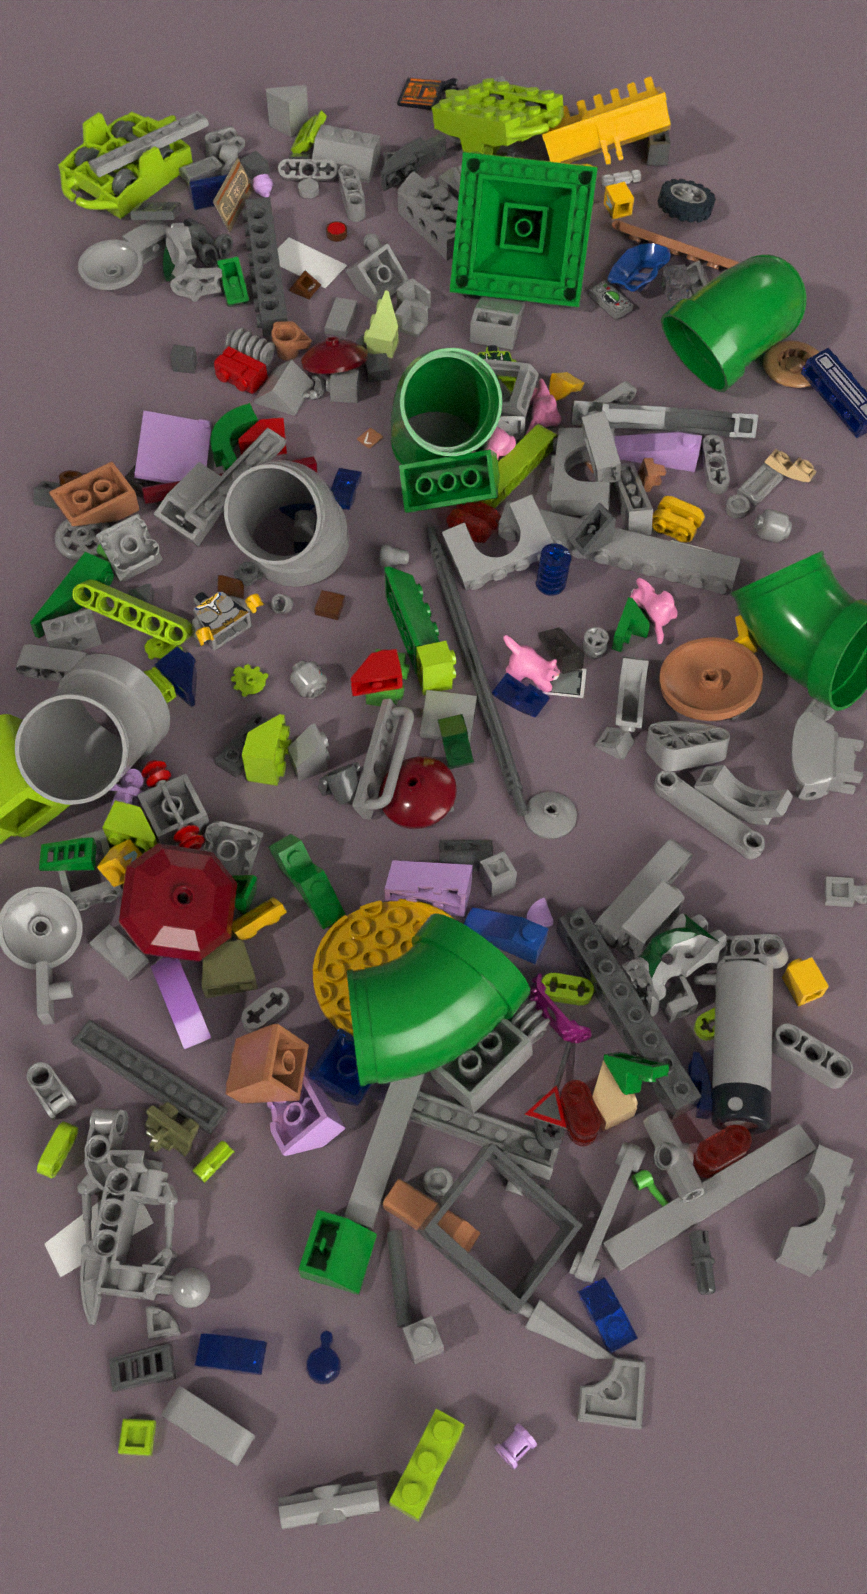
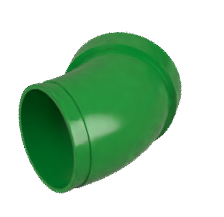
(736, 318)
(448, 383)
(810, 629)
(430, 1001)

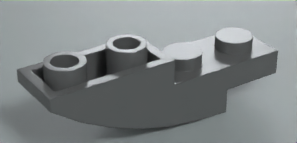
(410, 158)

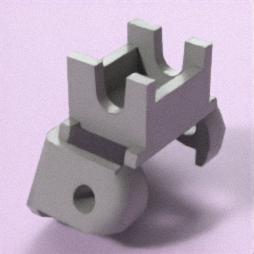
(822, 759)

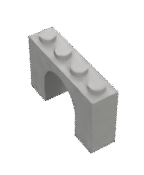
(568, 494)
(477, 568)

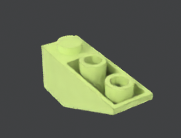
(383, 330)

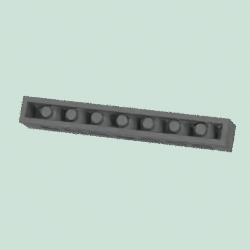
(265, 262)
(626, 1010)

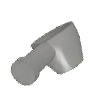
(228, 155)

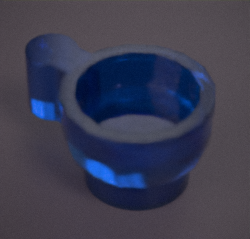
(323, 1362)

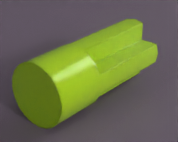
(213, 1161)

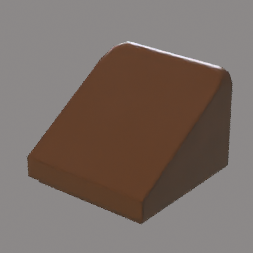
(305, 285)
(230, 586)

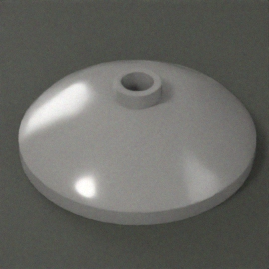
(110, 264)
(23, 940)

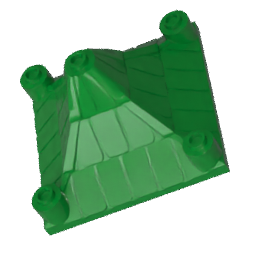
(522, 228)

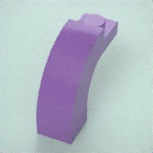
(180, 1001)

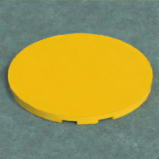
(362, 940)

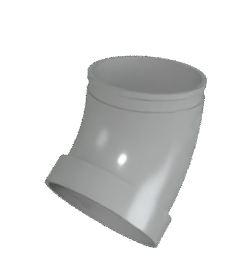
(274, 486)
(72, 755)

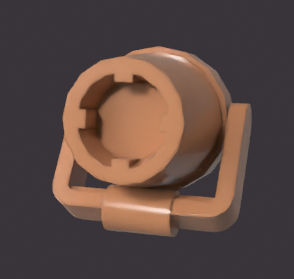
(289, 339)

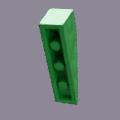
(61, 600)

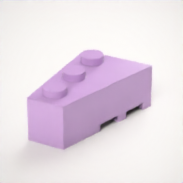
(433, 883)

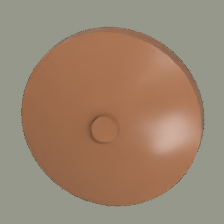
(711, 679)

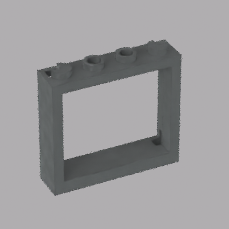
(540, 1195)

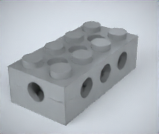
(431, 213)

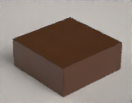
(329, 605)

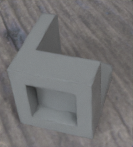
(414, 292)
(411, 318)
(497, 874)
(678, 1000)

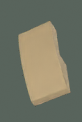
(799, 470)

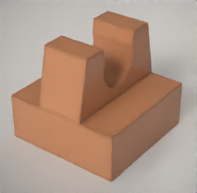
(650, 473)

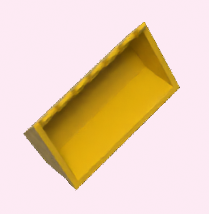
(608, 124)

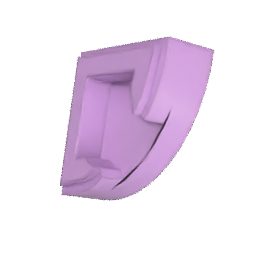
(540, 913)

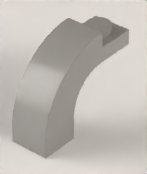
(740, 800)

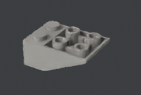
(496, 322)
(182, 498)

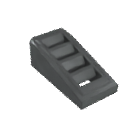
(167, 1374)

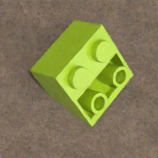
(266, 751)
(126, 823)

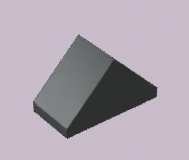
(594, 531)

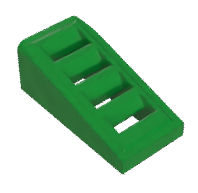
(87, 862)

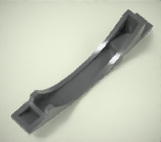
(669, 418)

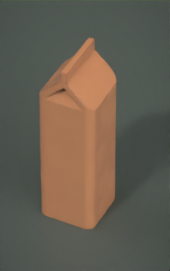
(414, 1207)

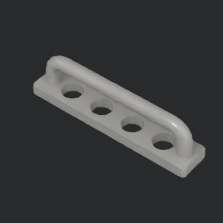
(388, 714)

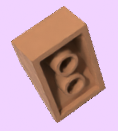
(96, 497)

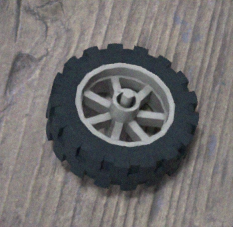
(686, 200)

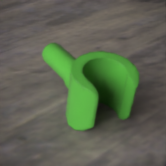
(644, 1179)

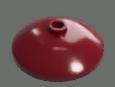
(334, 356)
(427, 800)

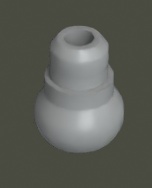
(392, 556)

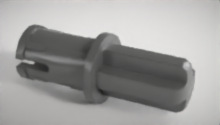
(702, 1262)

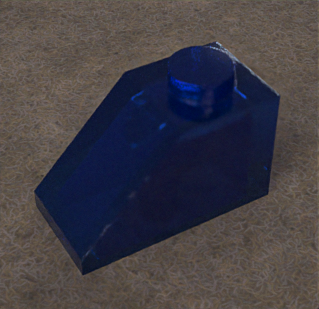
(181, 672)

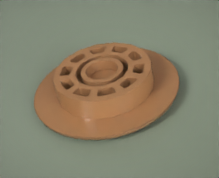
(785, 362)

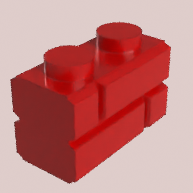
(240, 370)

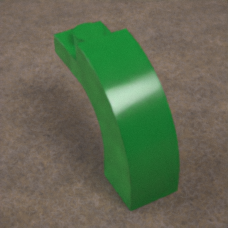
(227, 434)

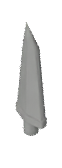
(555, 1327)

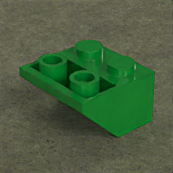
(337, 1252)

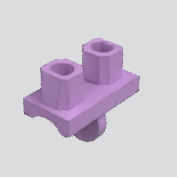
(131, 787)

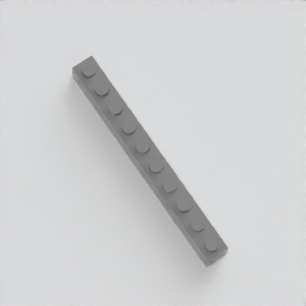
(640, 553)

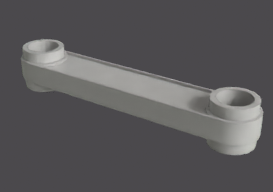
(709, 815)
(585, 1262)

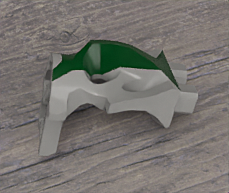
(179, 268)
(683, 938)

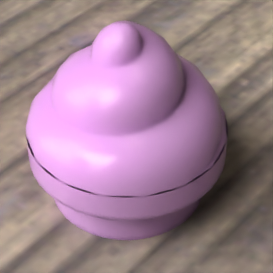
(262, 185)

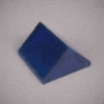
(204, 191)
(338, 1071)

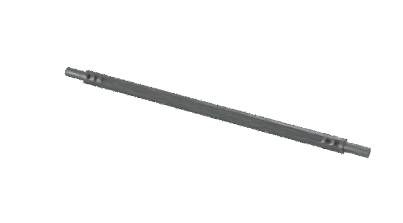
(477, 673)

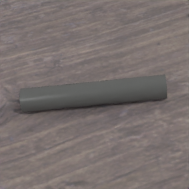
(399, 1278)

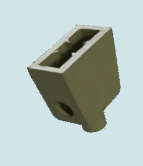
(228, 970)

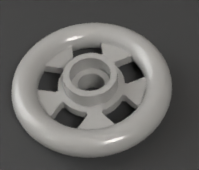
(62, 542)

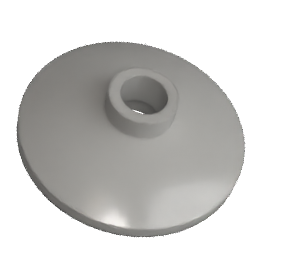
(548, 824)

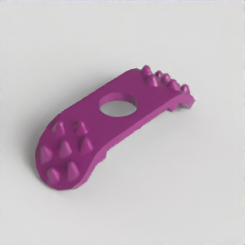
(564, 1028)

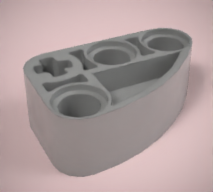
(686, 744)

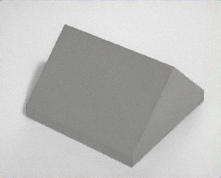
(287, 108)
(285, 389)

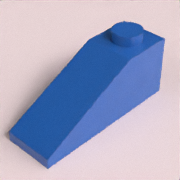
(509, 933)

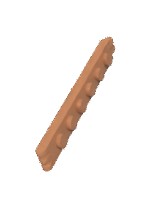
(675, 247)

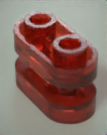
(478, 518)
(580, 1113)
(721, 1150)

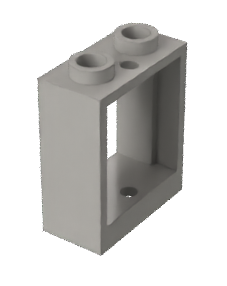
(523, 387)
(601, 447)
(94, 894)
(650, 919)

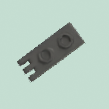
(231, 757)

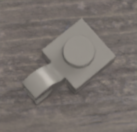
(843, 892)

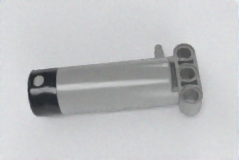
(744, 1030)

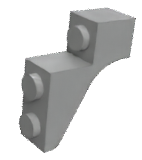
(631, 693)

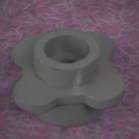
(248, 573)

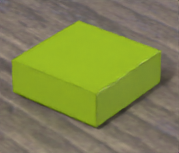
(137, 1437)

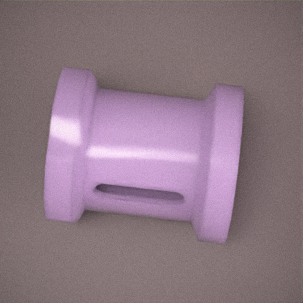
(515, 1446)

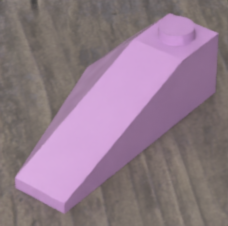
(671, 449)
(304, 1123)

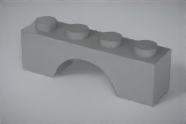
(804, 1245)

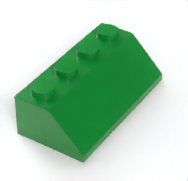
(450, 481)
(409, 612)

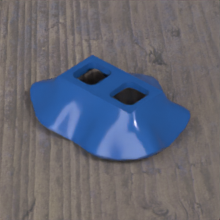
(633, 261)

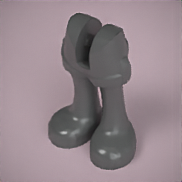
(213, 247)

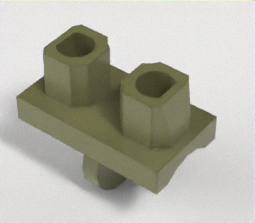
(167, 1132)

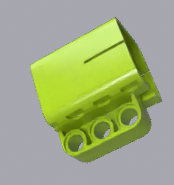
(20, 806)

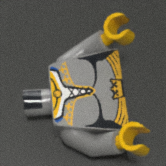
(222, 617)

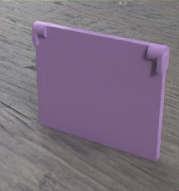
(171, 446)

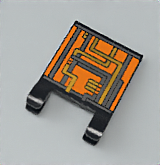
(424, 92)

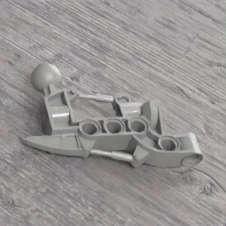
(147, 1184)

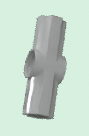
(674, 1157)
(329, 1504)

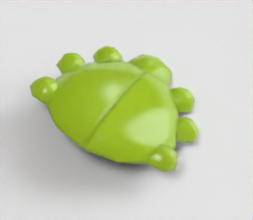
(157, 648)
(249, 680)

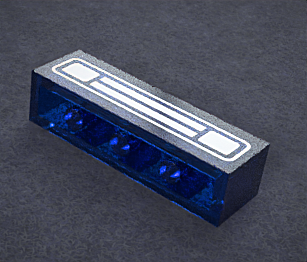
(838, 389)

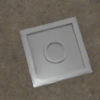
(444, 705)

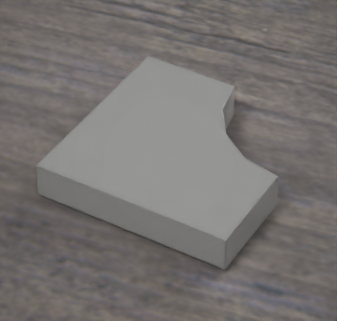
(616, 1398)

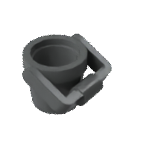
(341, 783)

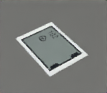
(569, 684)

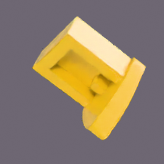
(563, 384)
(745, 637)

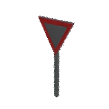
(549, 1107)

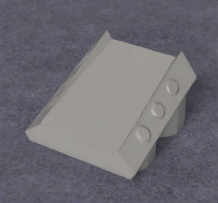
(130, 547)
(233, 846)

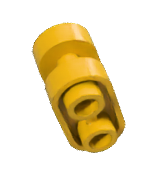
(677, 519)

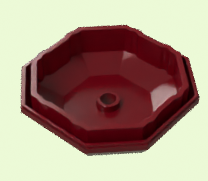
(157, 918)

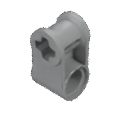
(216, 139)
(53, 1093)

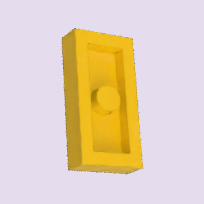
(264, 914)

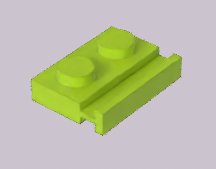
(308, 132)

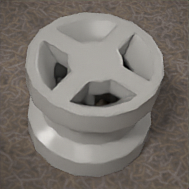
(593, 636)

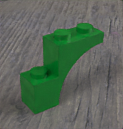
(308, 879)

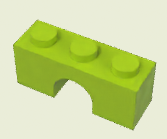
(426, 1465)

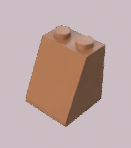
(267, 1066)

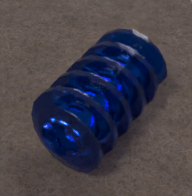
(553, 569)

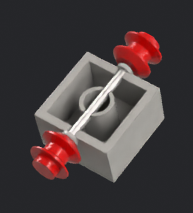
(172, 807)

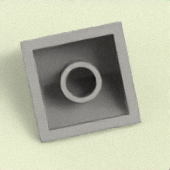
(377, 273)

